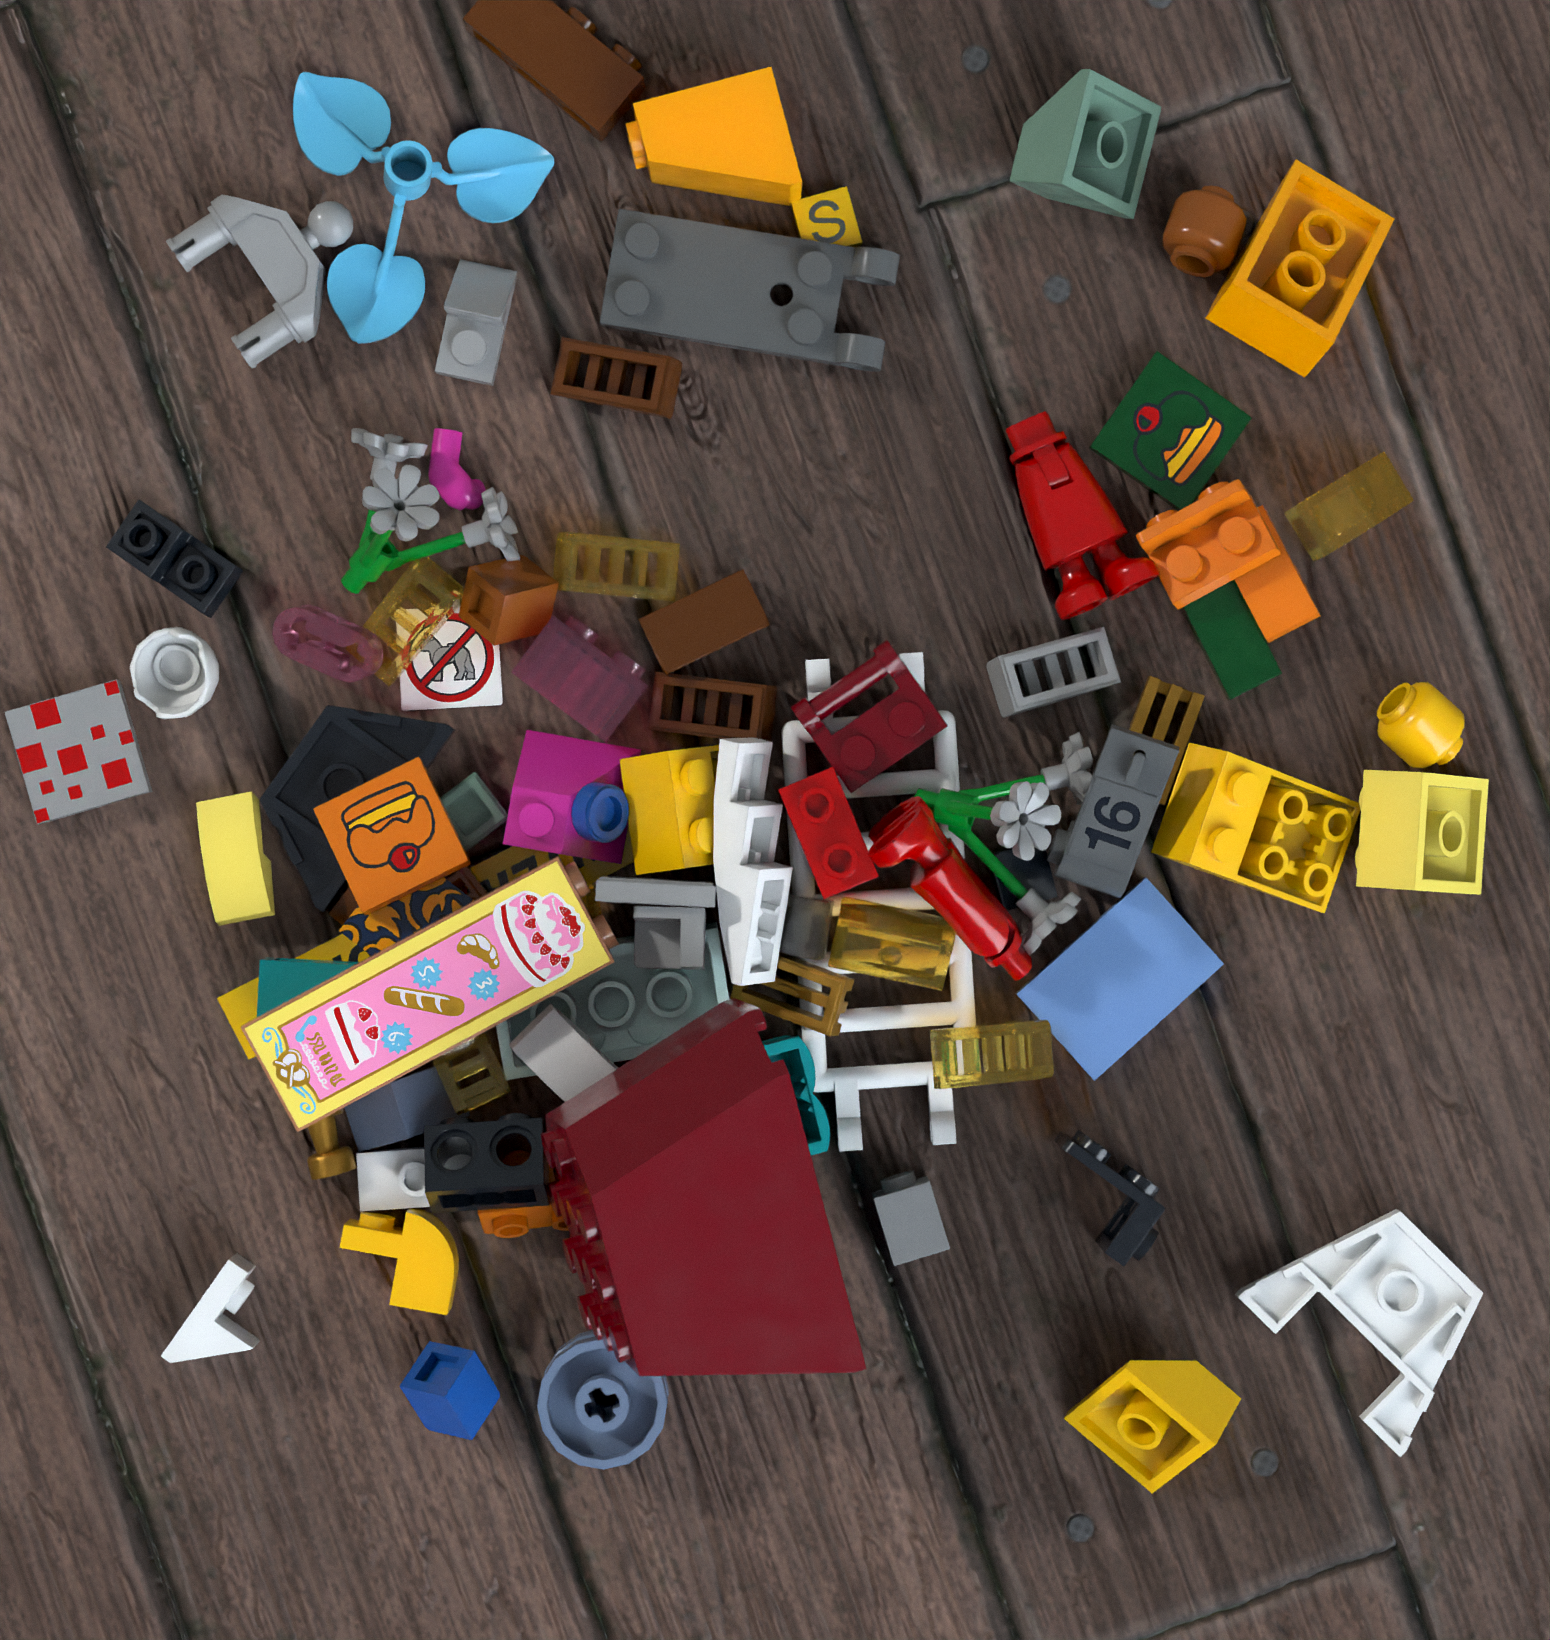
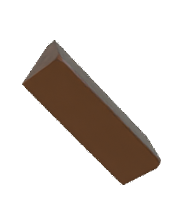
(704, 621)

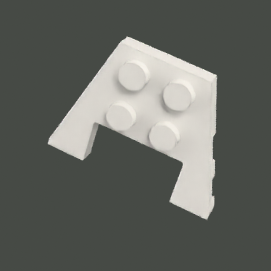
(1395, 1295)

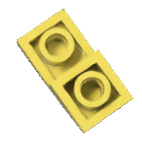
(234, 858)

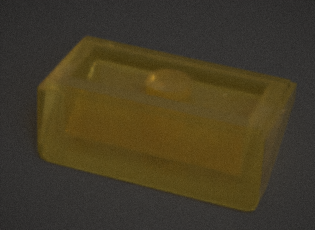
(892, 943)

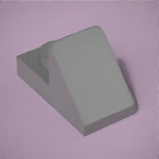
(475, 322)

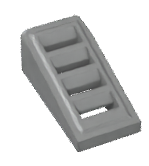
(1007, 687)

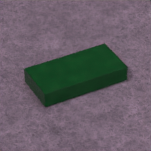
(1231, 640)

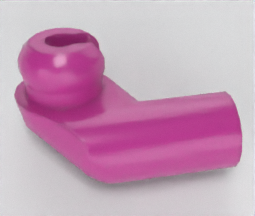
(448, 476)

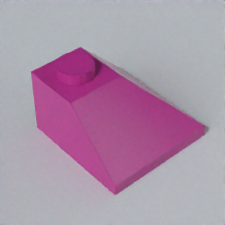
(544, 791)

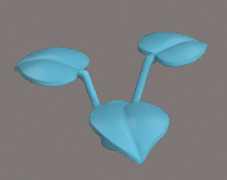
(346, 120)

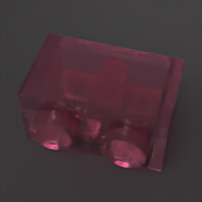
(581, 677)

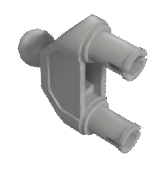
(280, 257)

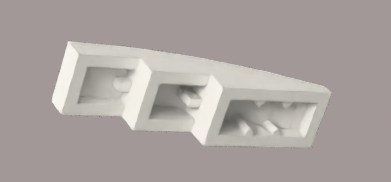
(748, 881)

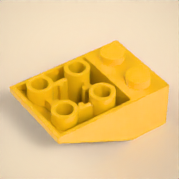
(1256, 827)

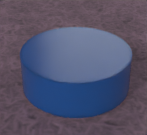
(600, 812)

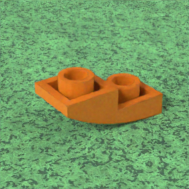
(1277, 592)

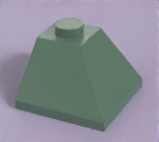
(1088, 146)

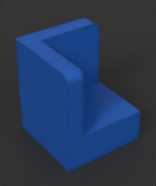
(450, 1390)

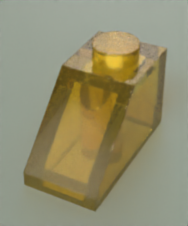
(1349, 506)

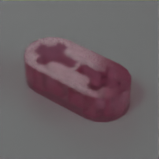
(323, 655)

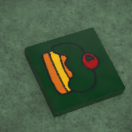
(1170, 432)

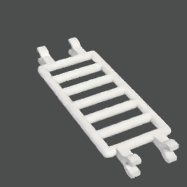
(958, 1012)

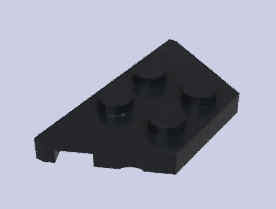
(333, 758)

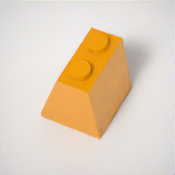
(719, 140)

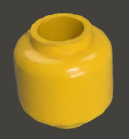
(1420, 725)

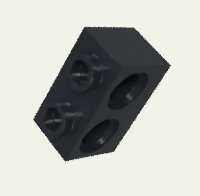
(485, 1180)

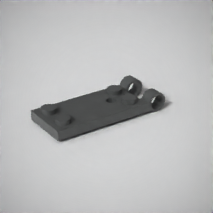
(717, 284)

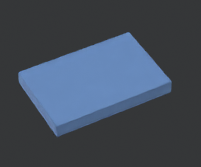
(1119, 978)

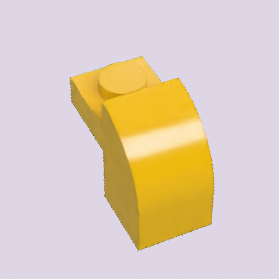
(425, 1254)

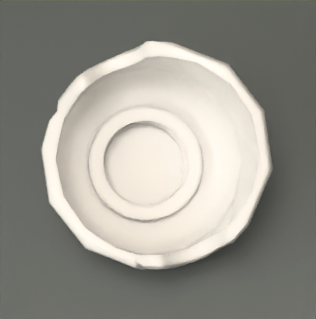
(174, 672)

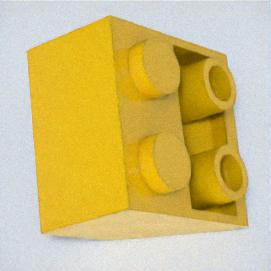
(671, 808)

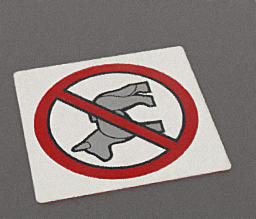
(452, 669)

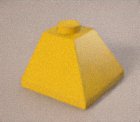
(1155, 1417)

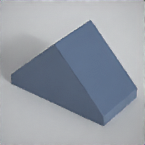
(400, 1109)

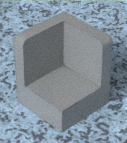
(669, 937)

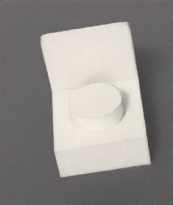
(207, 1329)

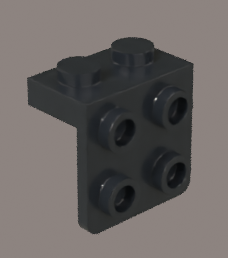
(1131, 1226)

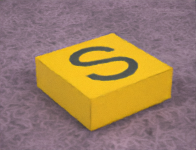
(827, 218)

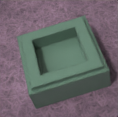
(473, 810)

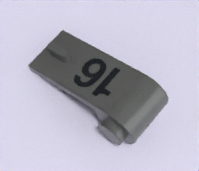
(1115, 813)

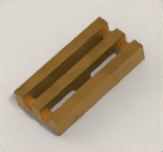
(1173, 694)
(833, 1002)

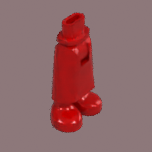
(1071, 517)
(949, 884)

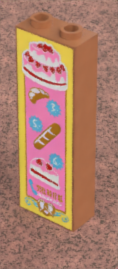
(430, 992)

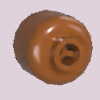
(1204, 231)

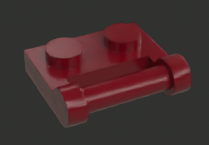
(882, 732)

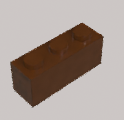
(560, 59)

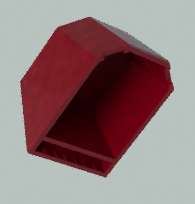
(700, 1211)

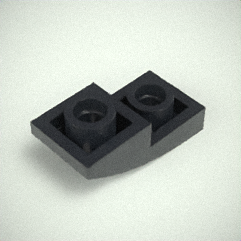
(174, 558)

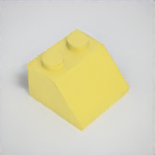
(1421, 832)

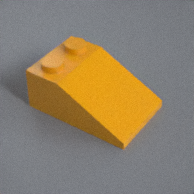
(1301, 269)

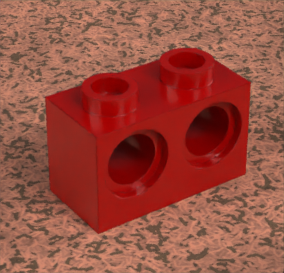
(828, 833)

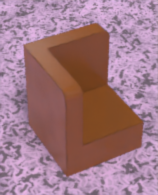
(508, 599)

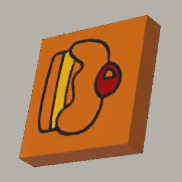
(392, 836)

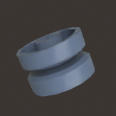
(595, 1432)

